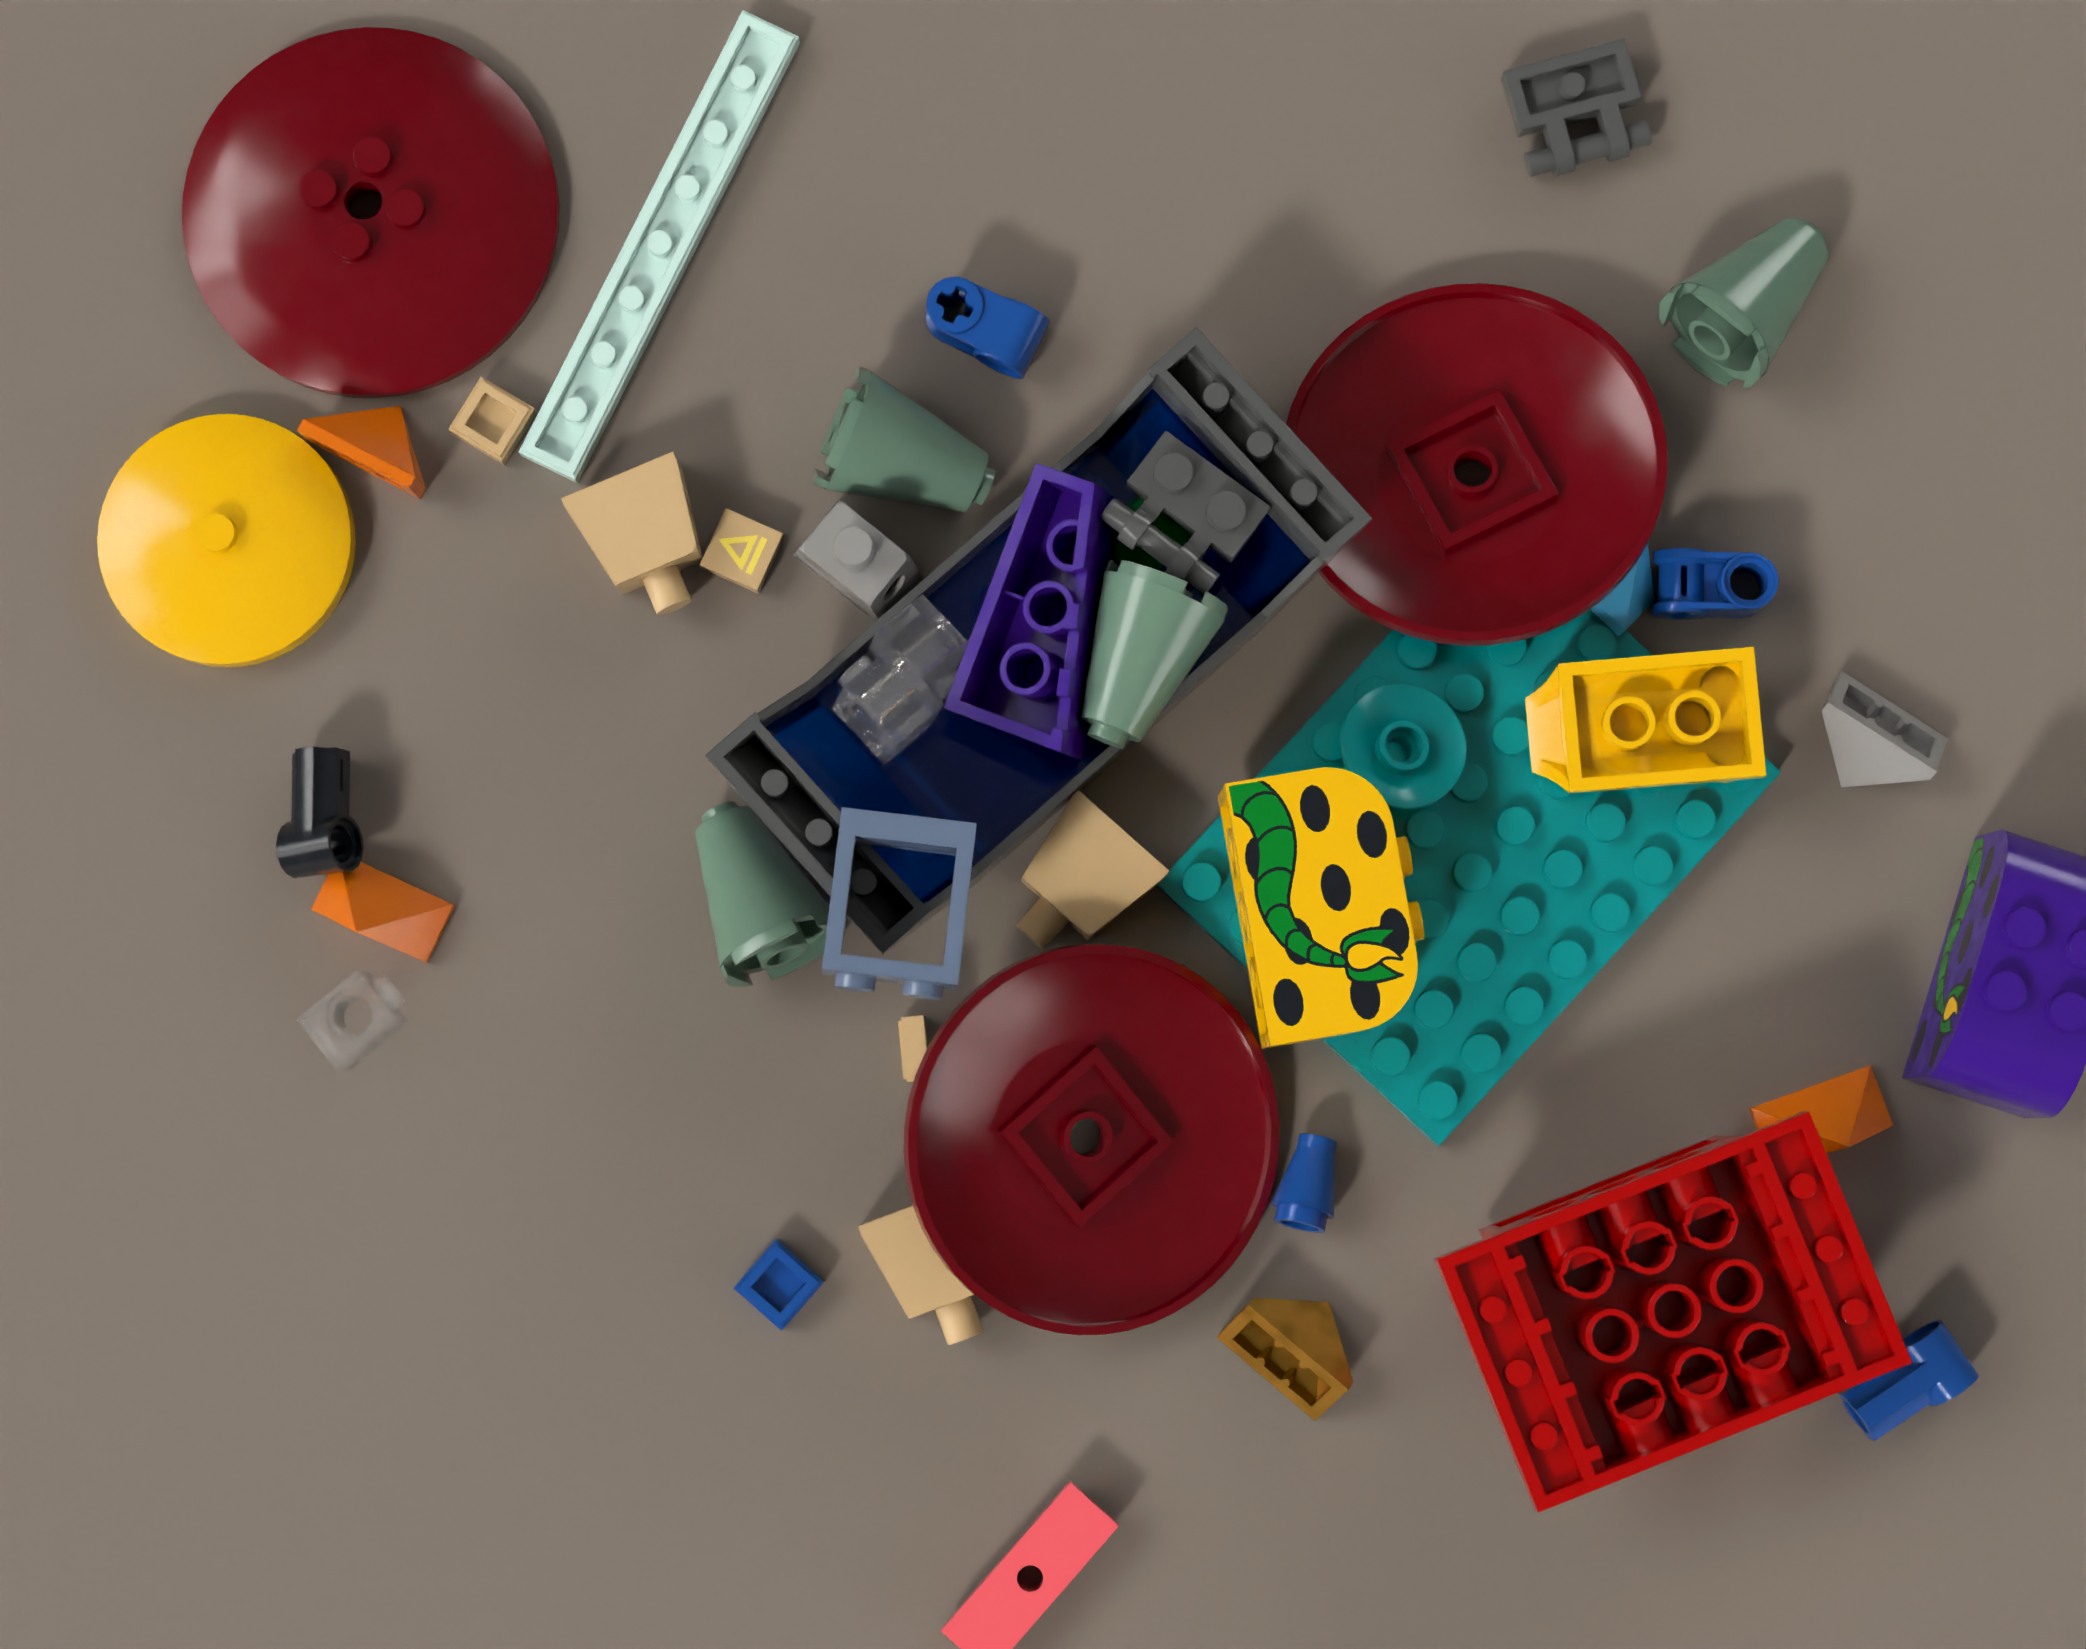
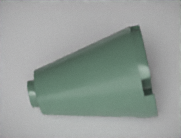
(1745, 302)
(900, 451)
(1142, 648)
(757, 898)

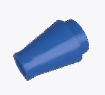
(1307, 1187)

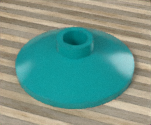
(1424, 729)

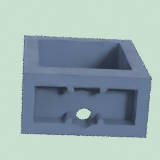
(903, 833)

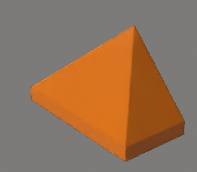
(371, 441)
(385, 910)
(1842, 1109)

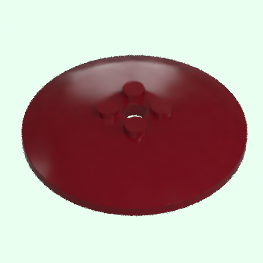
(389, 296)
(1533, 399)
(1177, 1158)

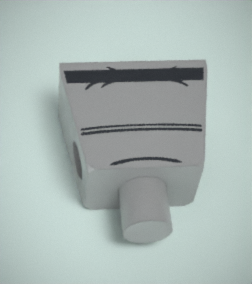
(858, 561)

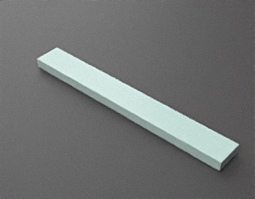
(659, 246)

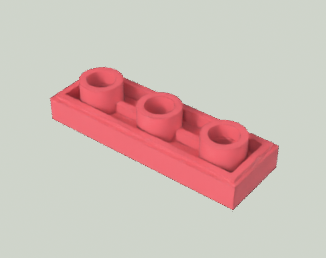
(1058, 1545)

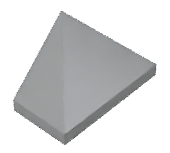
(1876, 739)

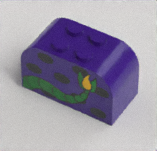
(2009, 982)

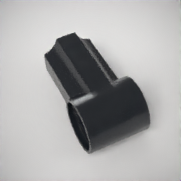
(320, 832)

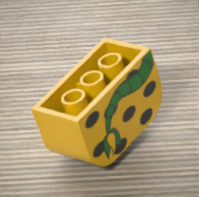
(1320, 903)

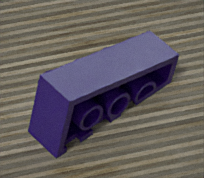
(1039, 617)

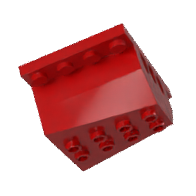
(1671, 1308)

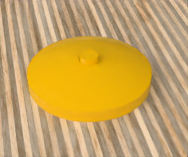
(226, 540)

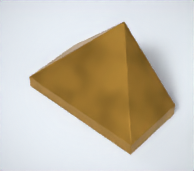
(1293, 1349)

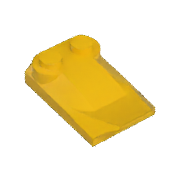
(1648, 721)

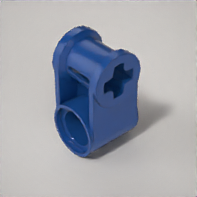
(996, 328)
(1698, 583)

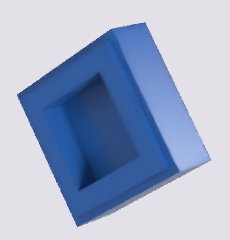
(779, 1284)

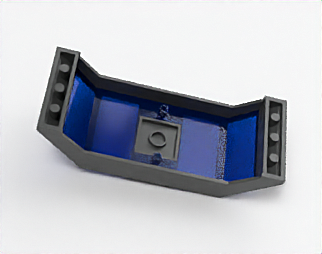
(805, 764)

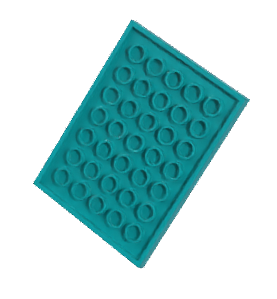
(1510, 870)

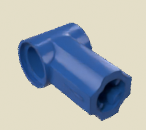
(1934, 1376)

